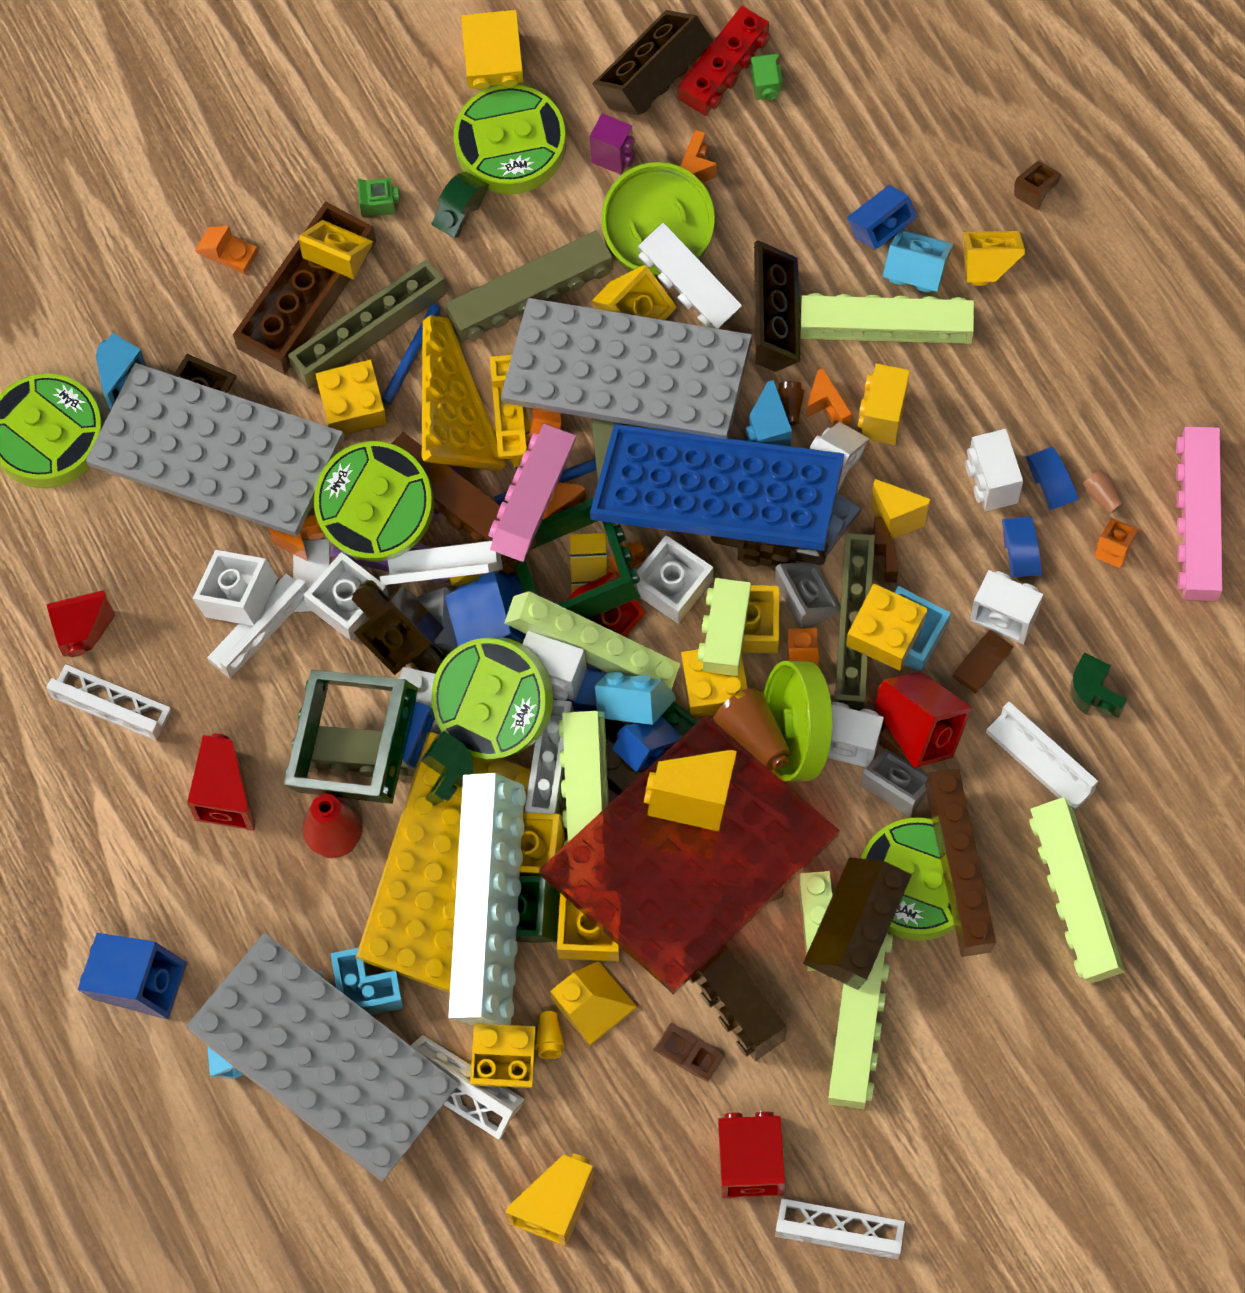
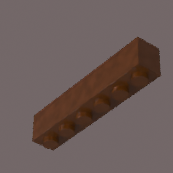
(457, 498)
(960, 863)

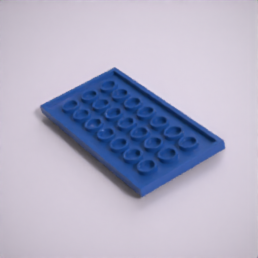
(718, 487)

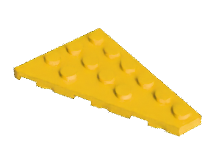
(452, 412)

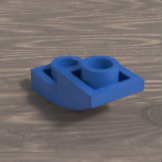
(1053, 477)
(1022, 547)

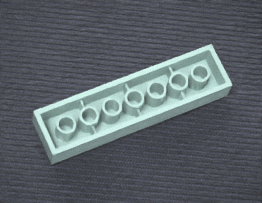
(487, 900)

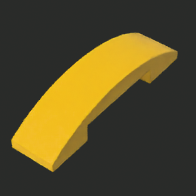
(508, 417)

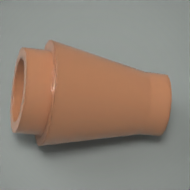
(1103, 491)

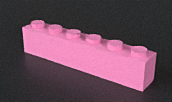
(532, 492)
(1200, 514)

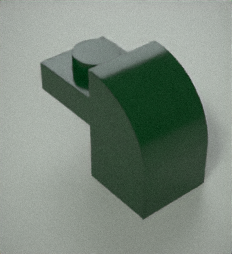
(458, 198)
(1087, 688)
(451, 761)

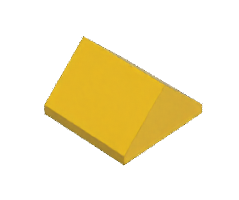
(334, 248)
(899, 508)

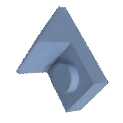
(843, 516)

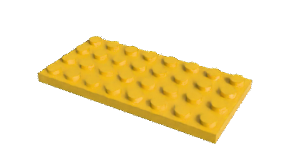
(416, 897)

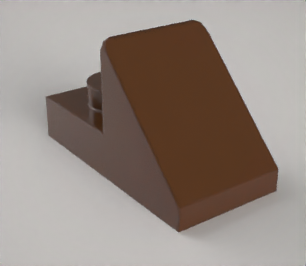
(1035, 183)

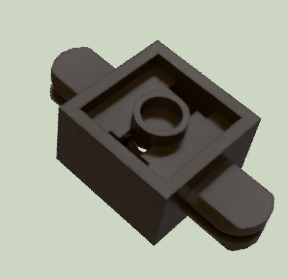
(771, 555)
(391, 640)

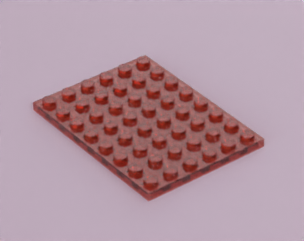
(681, 889)

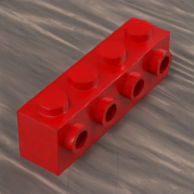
(724, 60)

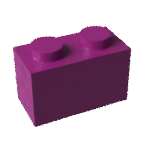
(612, 144)

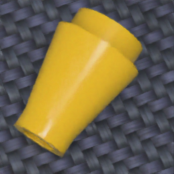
(549, 1038)

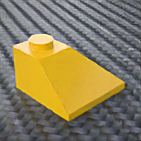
(990, 254)
(637, 295)
(540, 841)
(592, 1001)

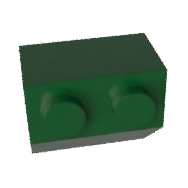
(537, 911)

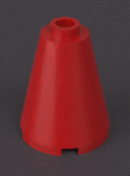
(331, 826)

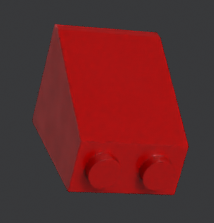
(922, 717)
(218, 785)
(751, 1155)

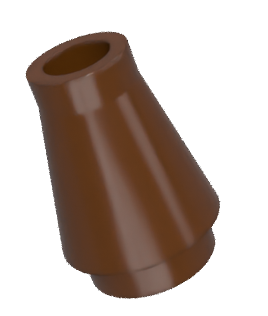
(791, 396)

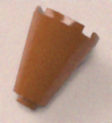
(754, 727)

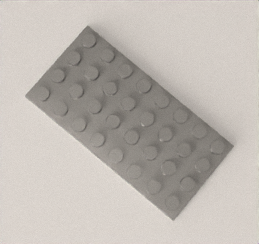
(626, 368)
(214, 449)
(322, 1056)

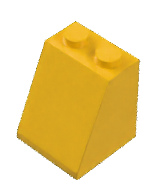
(492, 49)
(691, 789)
(554, 1200)

